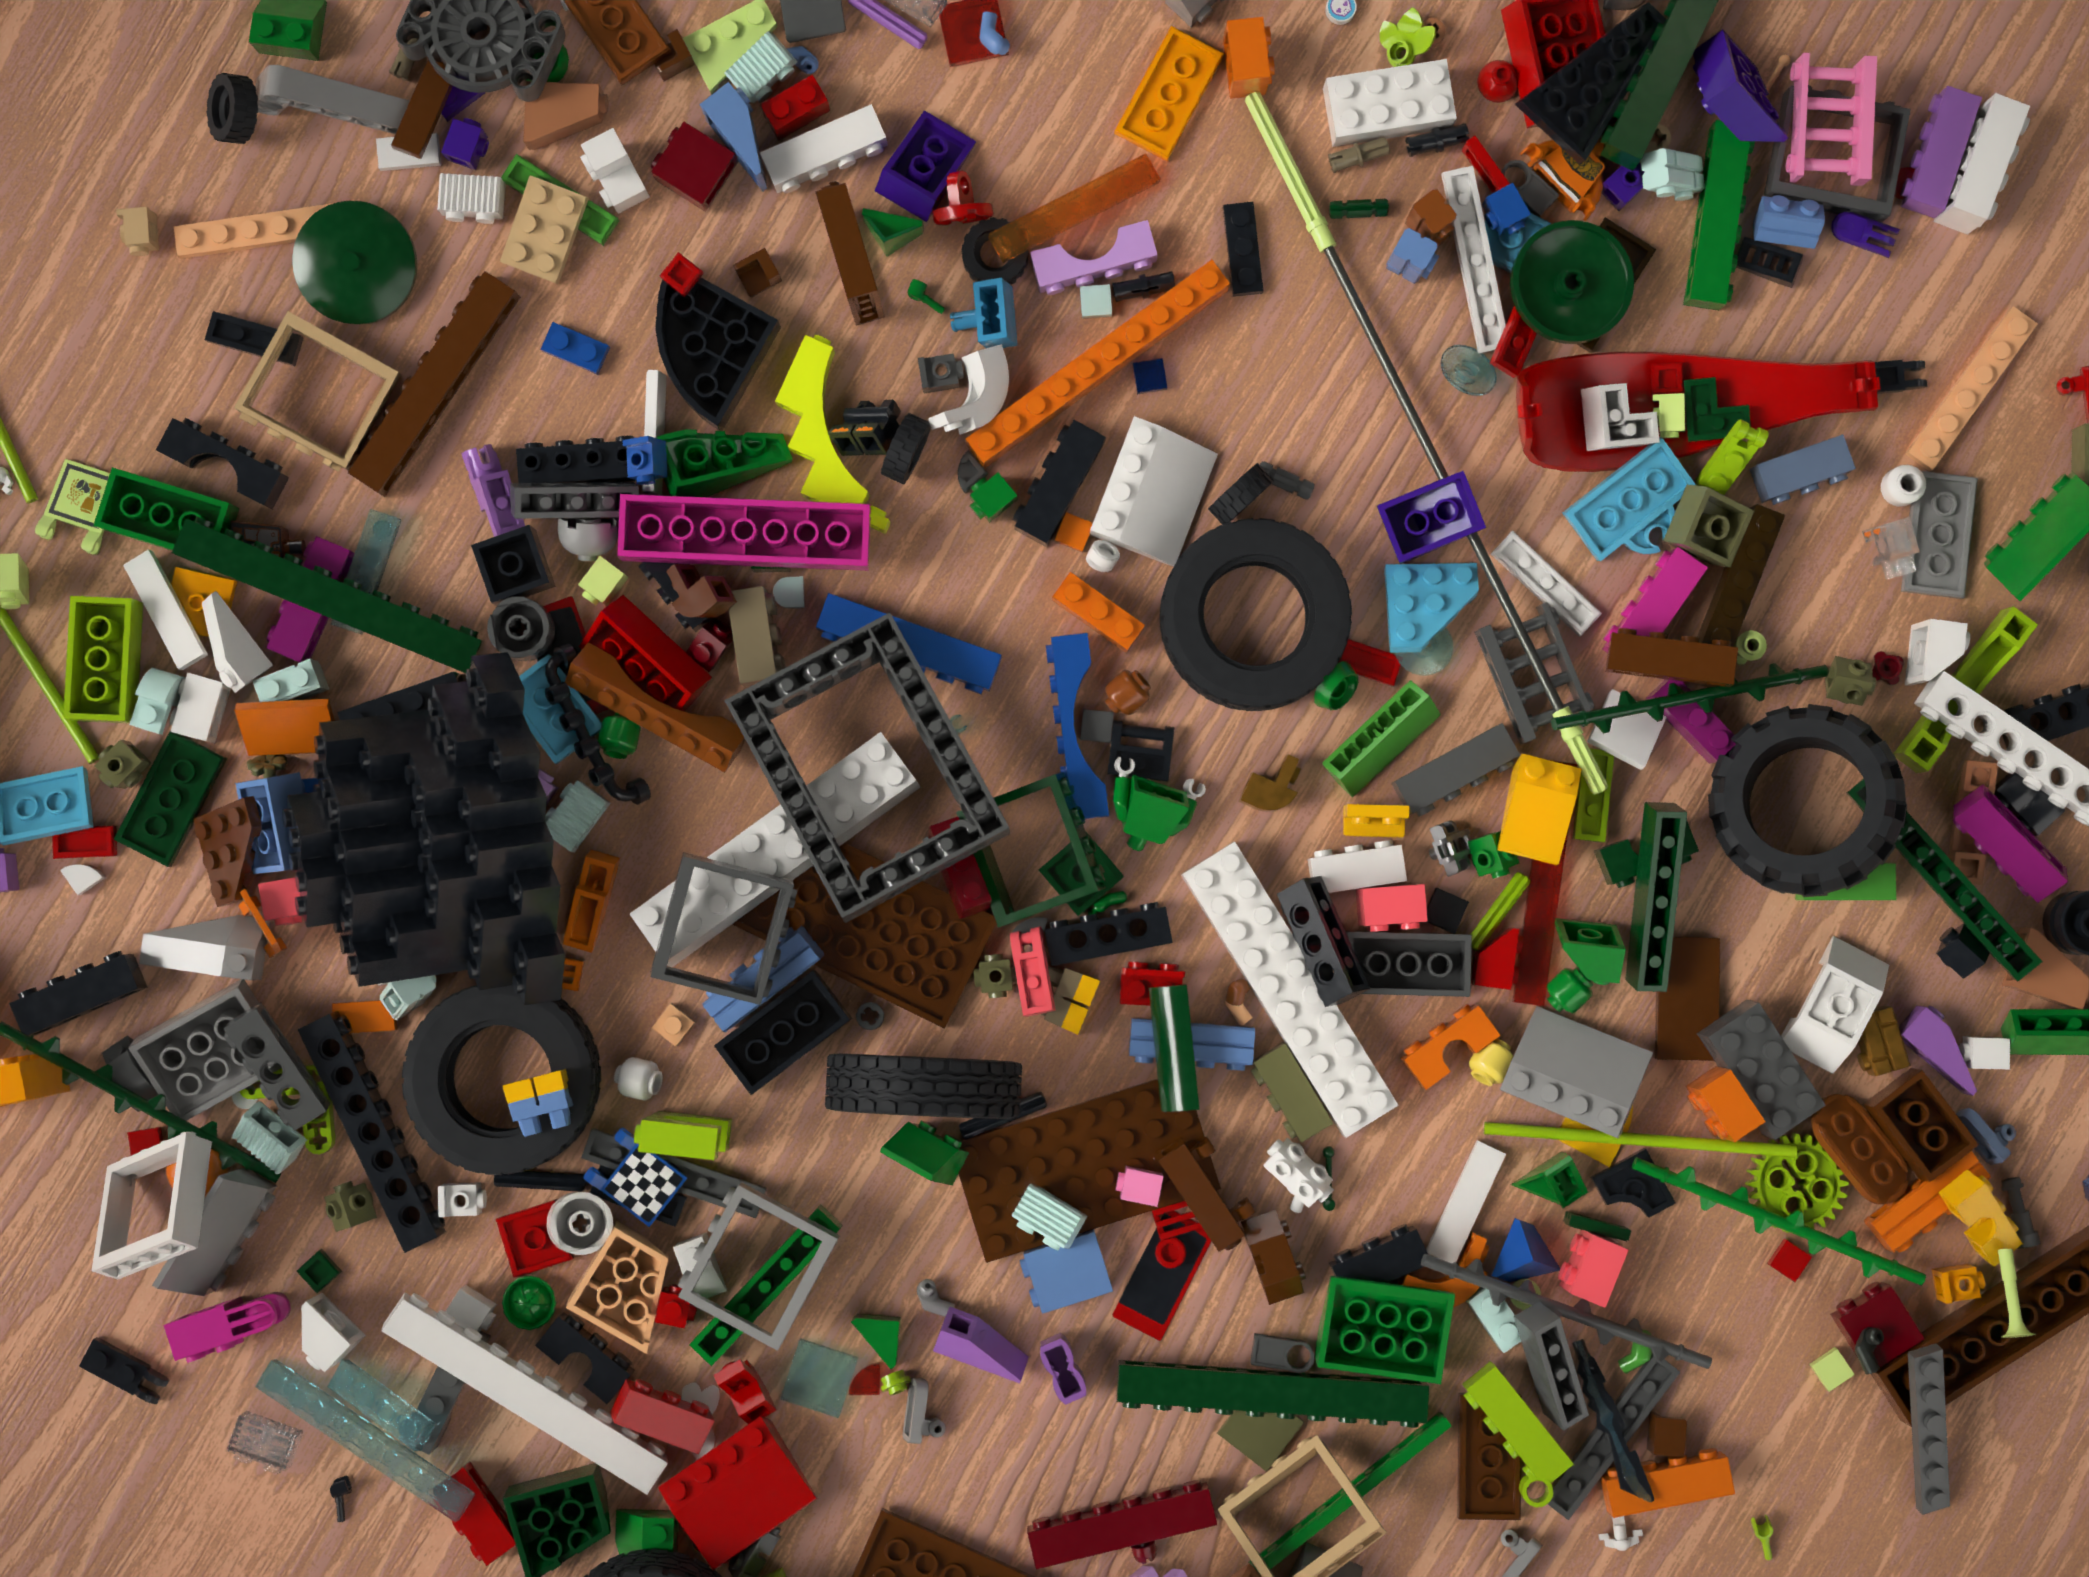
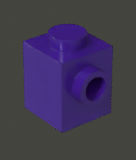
(465, 143)
(1623, 186)

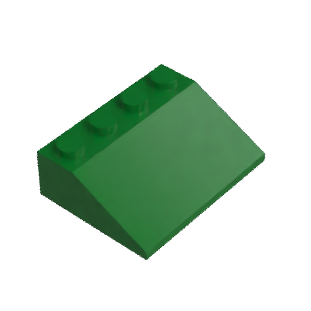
(2043, 537)
(1384, 1329)

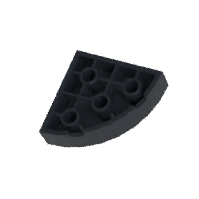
(711, 346)

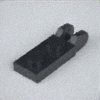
(1892, 376)
(122, 1370)

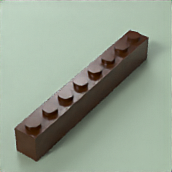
(434, 383)

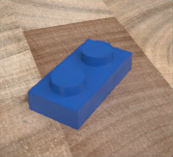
(575, 348)

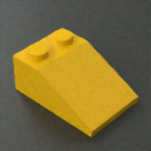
(1538, 808)

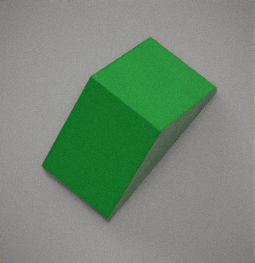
(881, 1334)

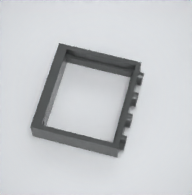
(1838, 202)
(770, 954)

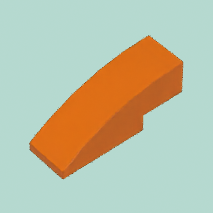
(591, 900)

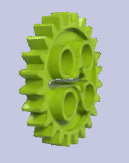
(1819, 1168)

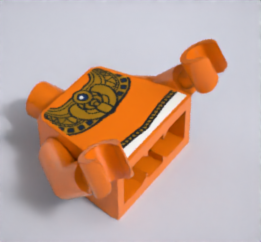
(1576, 183)

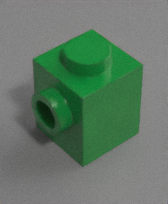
(991, 497)

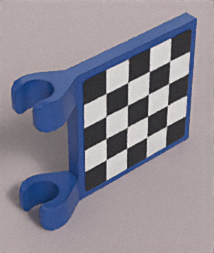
(641, 1181)

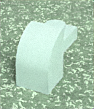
(156, 696)

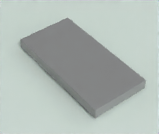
(1943, 534)

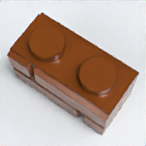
(1432, 217)

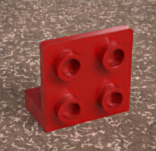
(1138, 978)

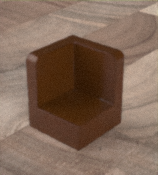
(677, 60)
(757, 272)
(1666, 1435)

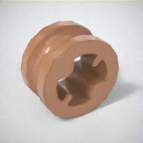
(1440, 30)

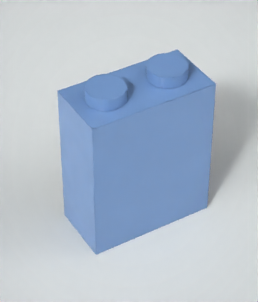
(1066, 1274)

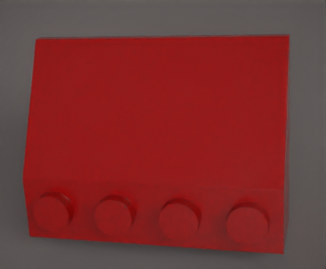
(1548, 36)
(738, 1492)

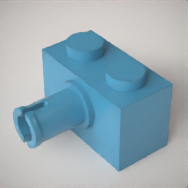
(992, 314)

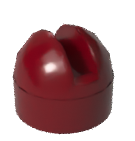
(1144, 1551)

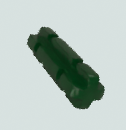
(1358, 208)

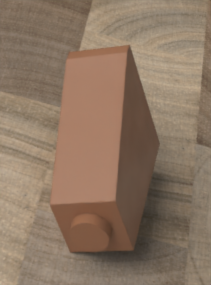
(562, 111)
(2053, 979)

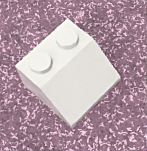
(1933, 648)
(327, 1333)

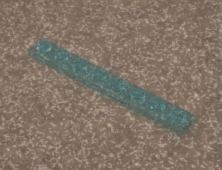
(365, 1440)

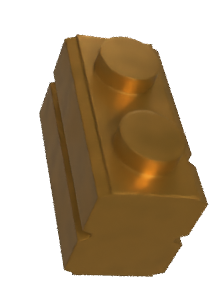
(1882, 1044)

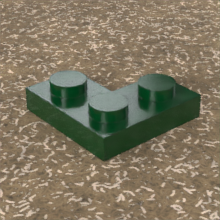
(1703, 416)

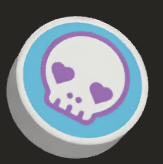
(1340, 11)

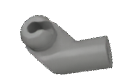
(930, 1298)

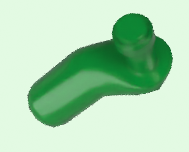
(1108, 900)

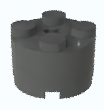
(507, 618)

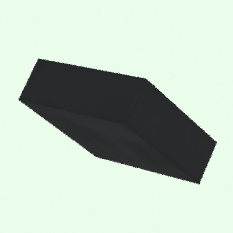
(1446, 910)

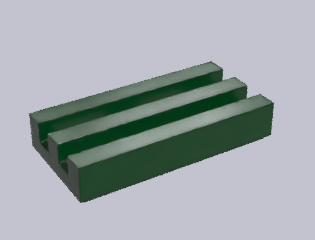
(1597, 1226)

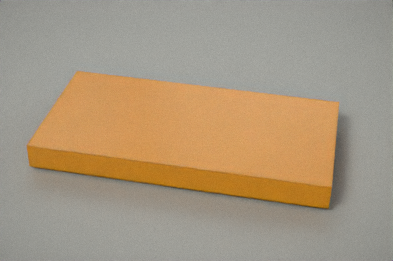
(1169, 93)

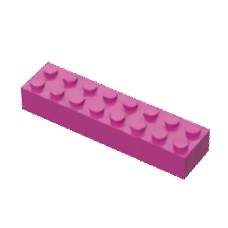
(744, 532)

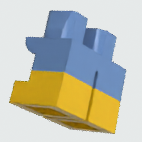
(537, 1097)

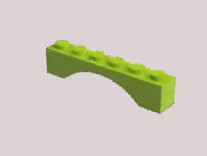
(1989, 654)

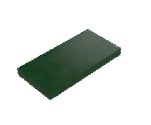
(170, 799)

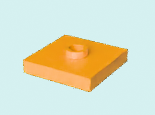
(194, 588)

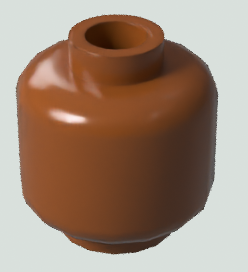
(1127, 692)

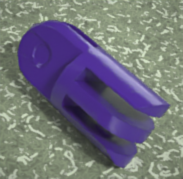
(1857, 229)

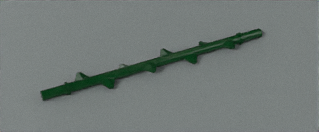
(1676, 697)
(125, 1099)

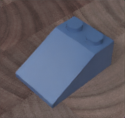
(730, 118)

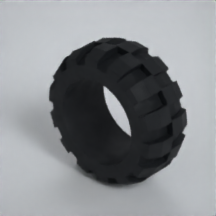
(1793, 730)

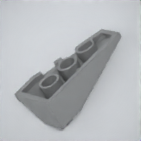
(213, 947)

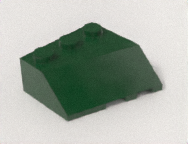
(557, 1517)

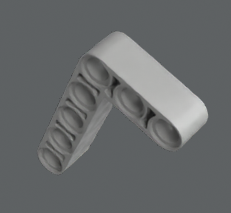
(284, 87)

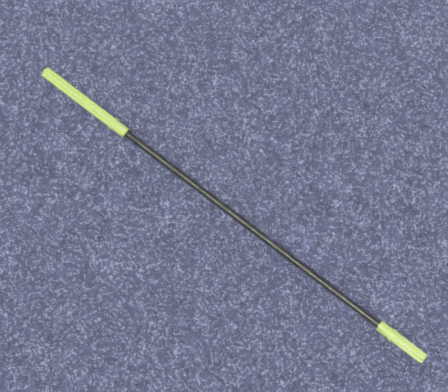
(1325, 242)

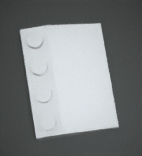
(1153, 492)

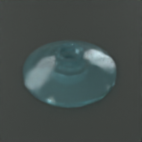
(1468, 370)
(1430, 659)

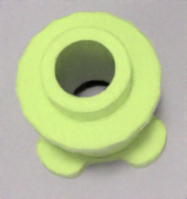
(1759, 646)

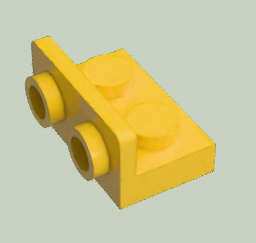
(1374, 820)

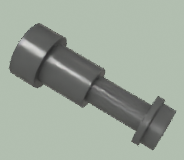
(2020, 1216)

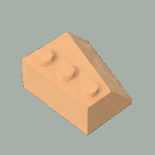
(622, 1287)

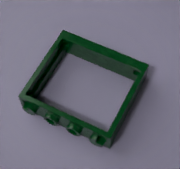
(1082, 844)

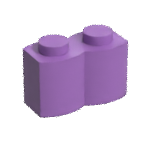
(1067, 1376)

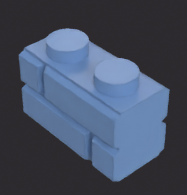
(1788, 221)
(1413, 256)

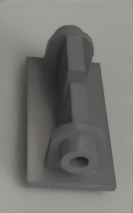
(748, 1562)

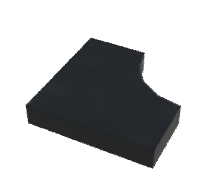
(1628, 1185)

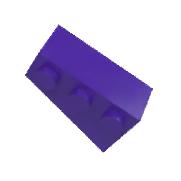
(1735, 90)

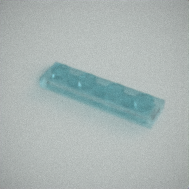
(372, 554)
(381, 1405)

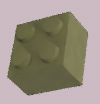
(1708, 525)

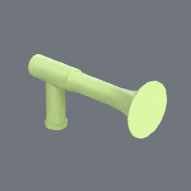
(2016, 1325)

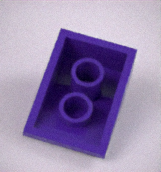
(920, 165)
(1431, 517)

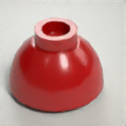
(1497, 81)

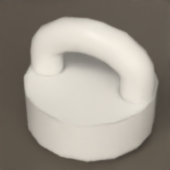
(1102, 556)

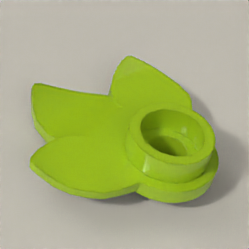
(1407, 35)

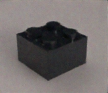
(513, 565)

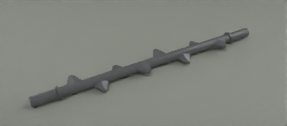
(1580, 1312)

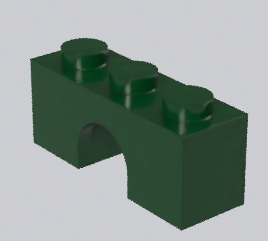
(1620, 862)

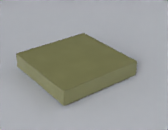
(1259, 1437)

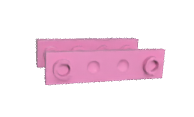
(1860, 105)

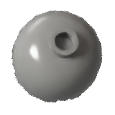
(588, 536)

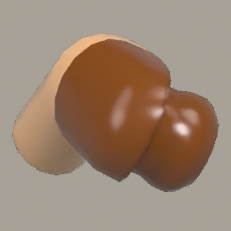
(1235, 999)

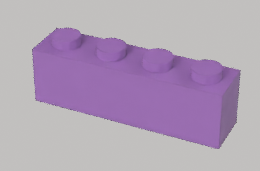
(1940, 151)

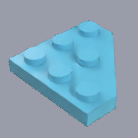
(1425, 600)

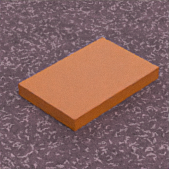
(282, 725)

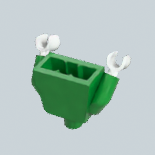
(1150, 808)

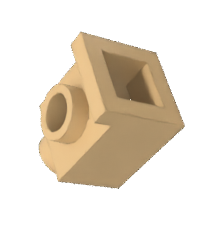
(139, 230)

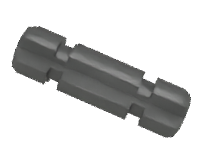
(1288, 481)

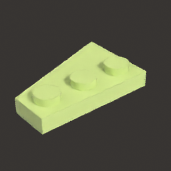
(727, 39)

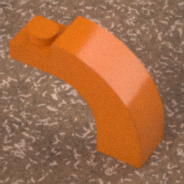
(1475, 1249)

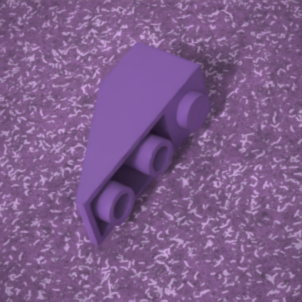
(979, 1345)

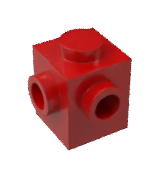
(674, 1310)

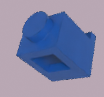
(646, 459)

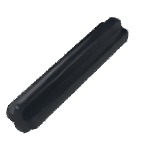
(980, 1125)
(542, 1180)

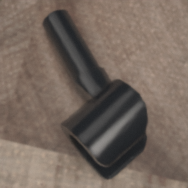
(340, 1487)

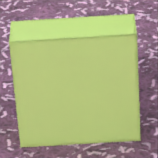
(1831, 1369)

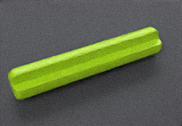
(1498, 910)

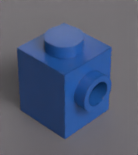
(1506, 211)

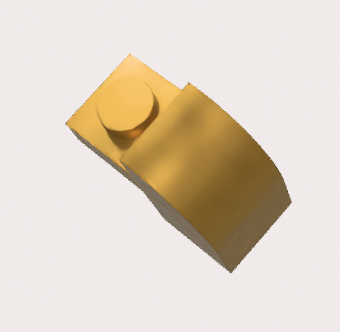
(1268, 794)

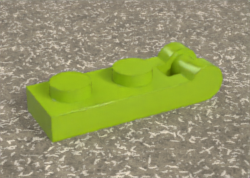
(1731, 457)

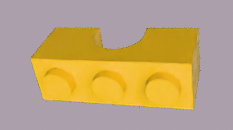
(1973, 1203)

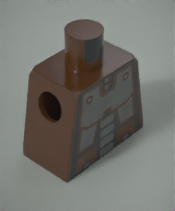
(270, 535)

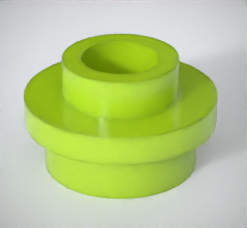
(895, 1382)

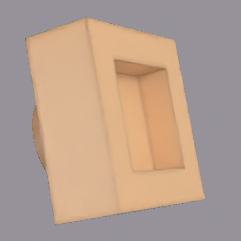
(673, 1024)

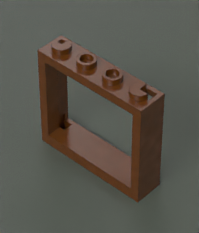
(850, 253)

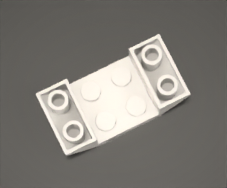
(1837, 1006)

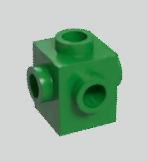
(1487, 857)

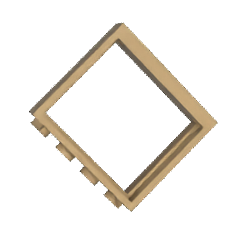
(278, 430)
(1284, 1466)

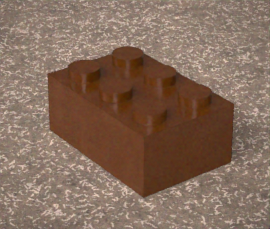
(1920, 1124)

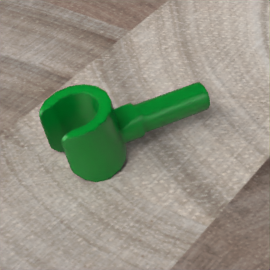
(916, 292)

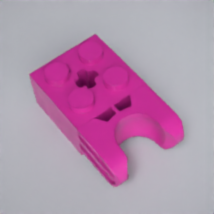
(224, 1325)

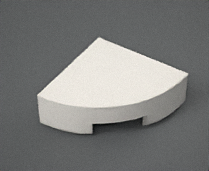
(82, 877)

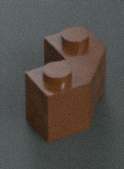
(1273, 1257)

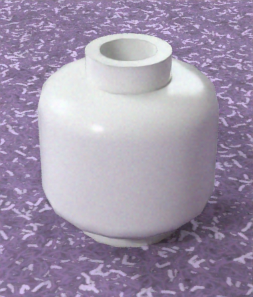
(1903, 485)
(638, 1078)

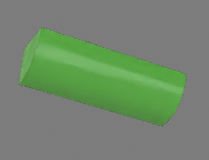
(1381, 738)

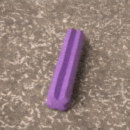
(891, 21)

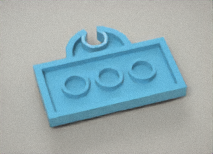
(1631, 503)

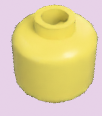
(1491, 1063)

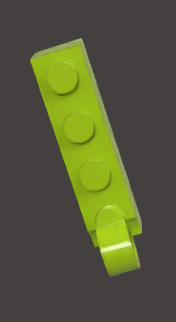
(1521, 1429)

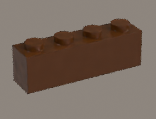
(1672, 659)

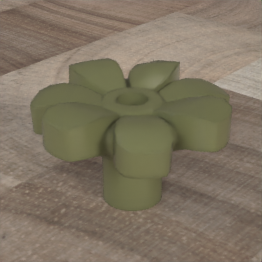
(266, 765)

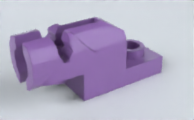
(491, 488)

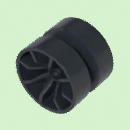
(2067, 922)

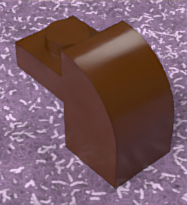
(699, 596)

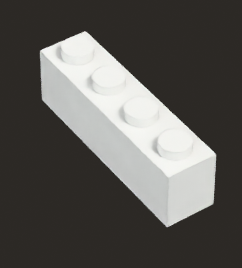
(824, 149)

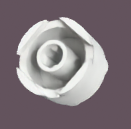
(593, 1233)

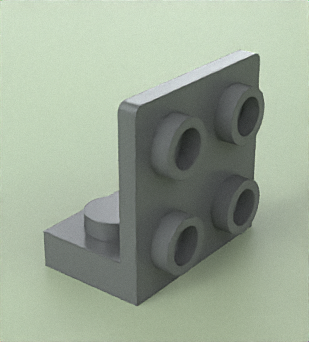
(812, 19)

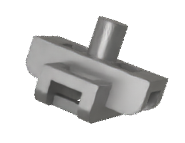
(1447, 847)

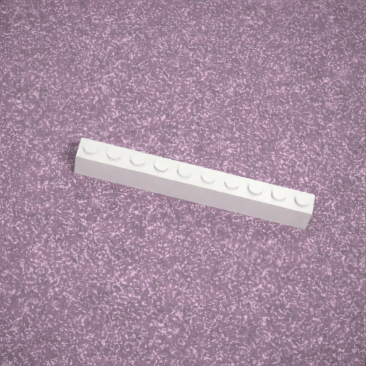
(525, 1392)

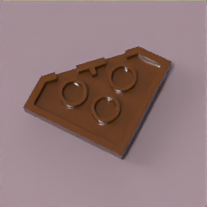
(226, 847)

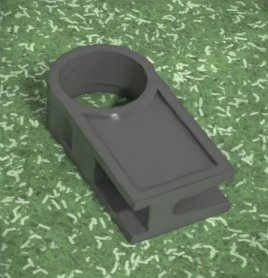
(1535, 192)
(1273, 1351)

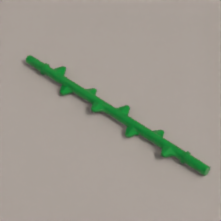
(1793, 1223)

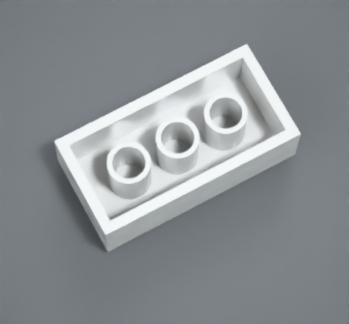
(1389, 102)
(1984, 163)

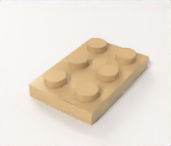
(544, 229)

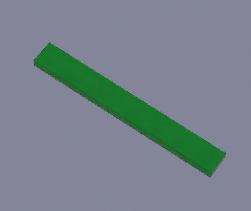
(1363, 1482)

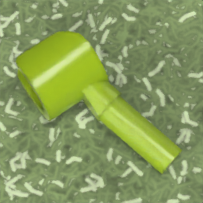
(1763, 1532)

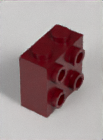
(693, 166)
(1879, 1309)

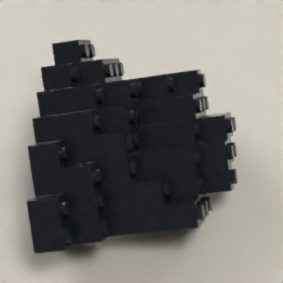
(434, 841)

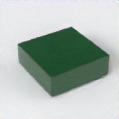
(319, 1271)

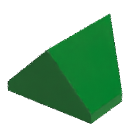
(892, 230)
(1554, 1180)

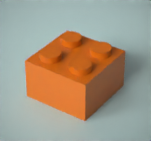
(1246, 56)
(1724, 1104)

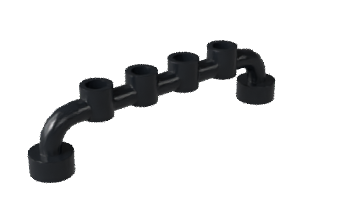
(587, 746)

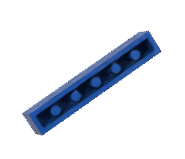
(932, 649)

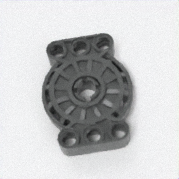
(490, 62)

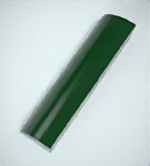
(1174, 1048)

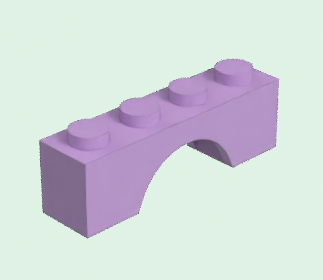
(1058, 269)

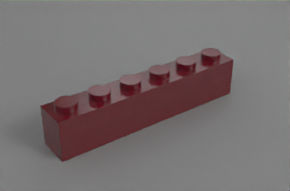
(1121, 1525)

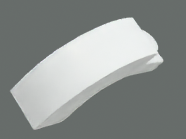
(987, 392)

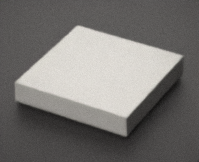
(1629, 737)

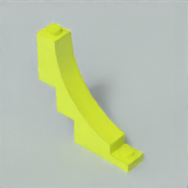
(805, 396)

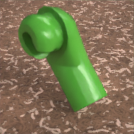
(1638, 1356)

